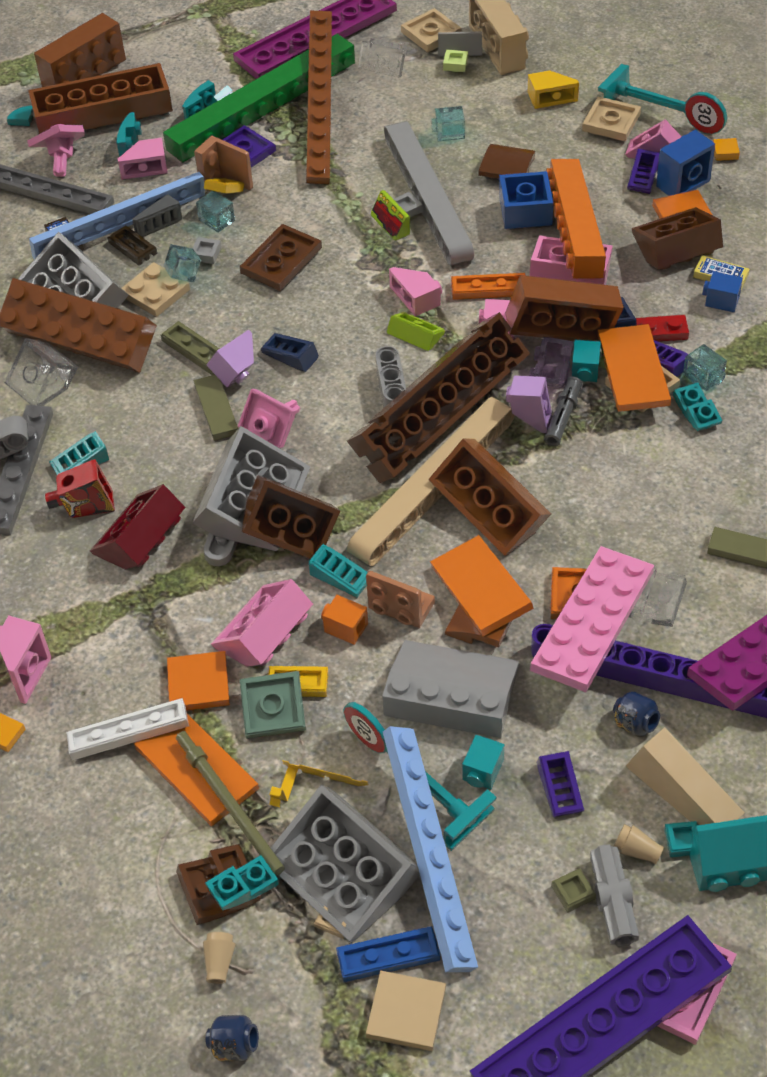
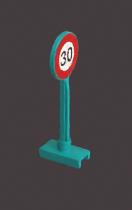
(701, 109)
(466, 817)

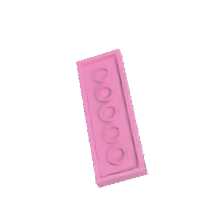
(592, 619)

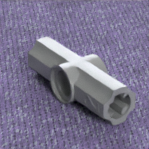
(614, 895)

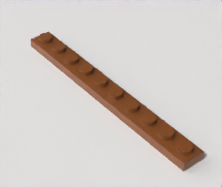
(319, 98)

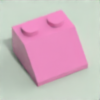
(23, 654)

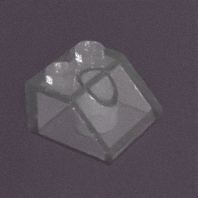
(40, 372)

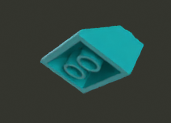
(730, 853)

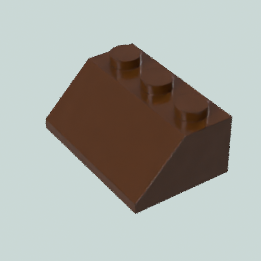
(679, 237)
(288, 517)

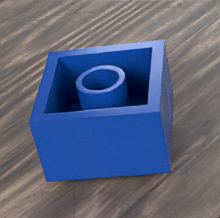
(685, 164)
(526, 200)

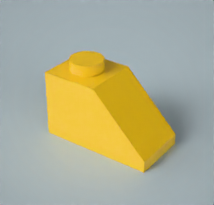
(551, 89)

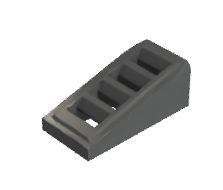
(164, 213)

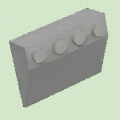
(71, 271)
(232, 481)
(450, 688)
(343, 863)

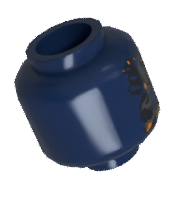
(636, 714)
(232, 1038)

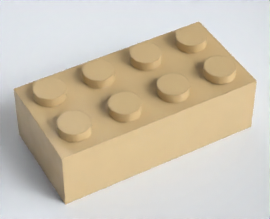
(502, 34)

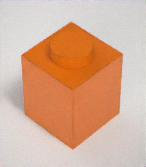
(344, 619)

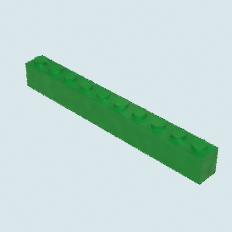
(251, 101)

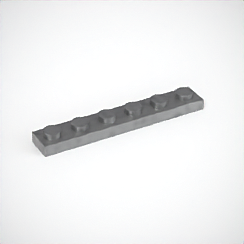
(53, 191)
(20, 466)

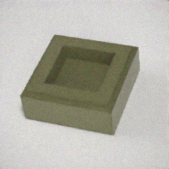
(573, 890)

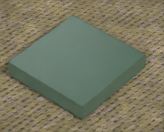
(272, 704)

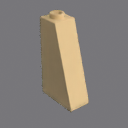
(682, 781)

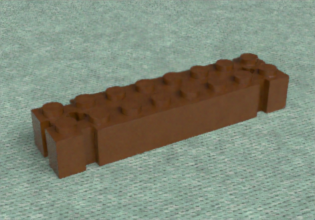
(438, 398)

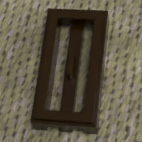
(128, 247)

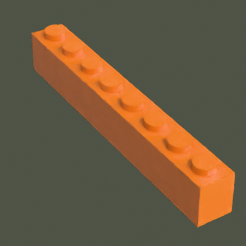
(576, 220)

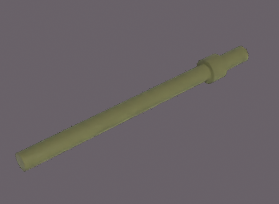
(198, 759)

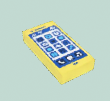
(707, 265)

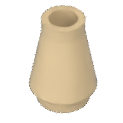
(637, 844)
(218, 956)

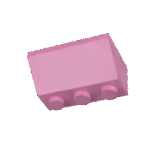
(550, 261)
(264, 623)

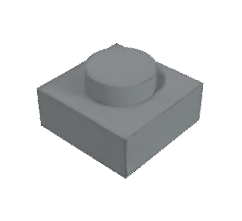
(409, 204)
(207, 249)

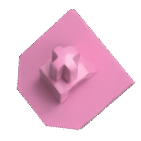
(59, 144)
(268, 417)

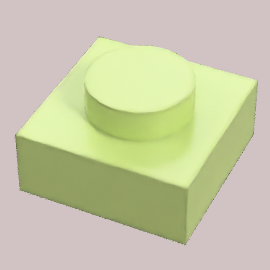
(455, 61)

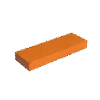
(484, 286)

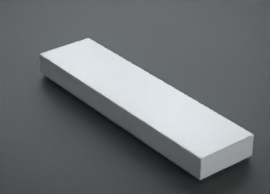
(127, 729)

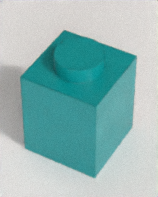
(586, 360)
(483, 762)

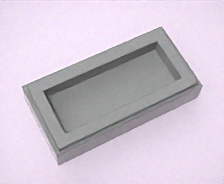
(460, 41)

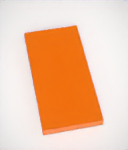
(633, 368)
(481, 585)
(170, 761)

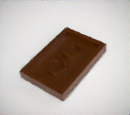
(280, 257)

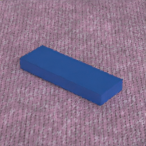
(388, 954)

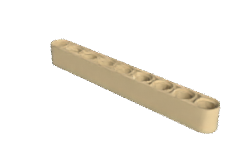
(418, 493)

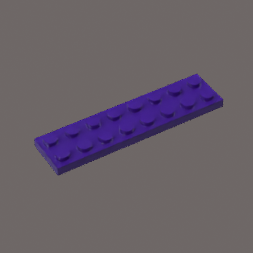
(614, 1008)

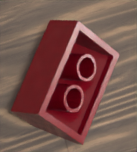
(139, 528)

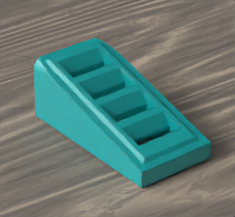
(89, 445)
(322, 564)

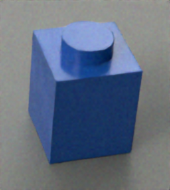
(722, 291)

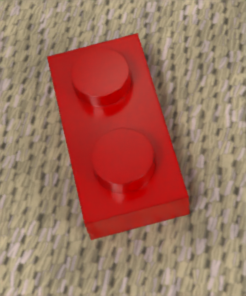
(666, 327)

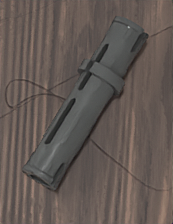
(566, 403)

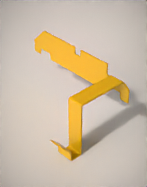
(283, 793)

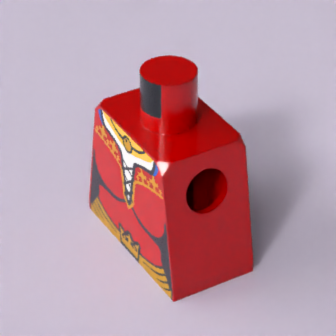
(82, 491)

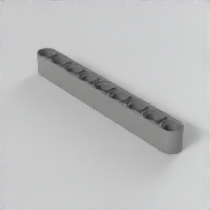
(428, 190)

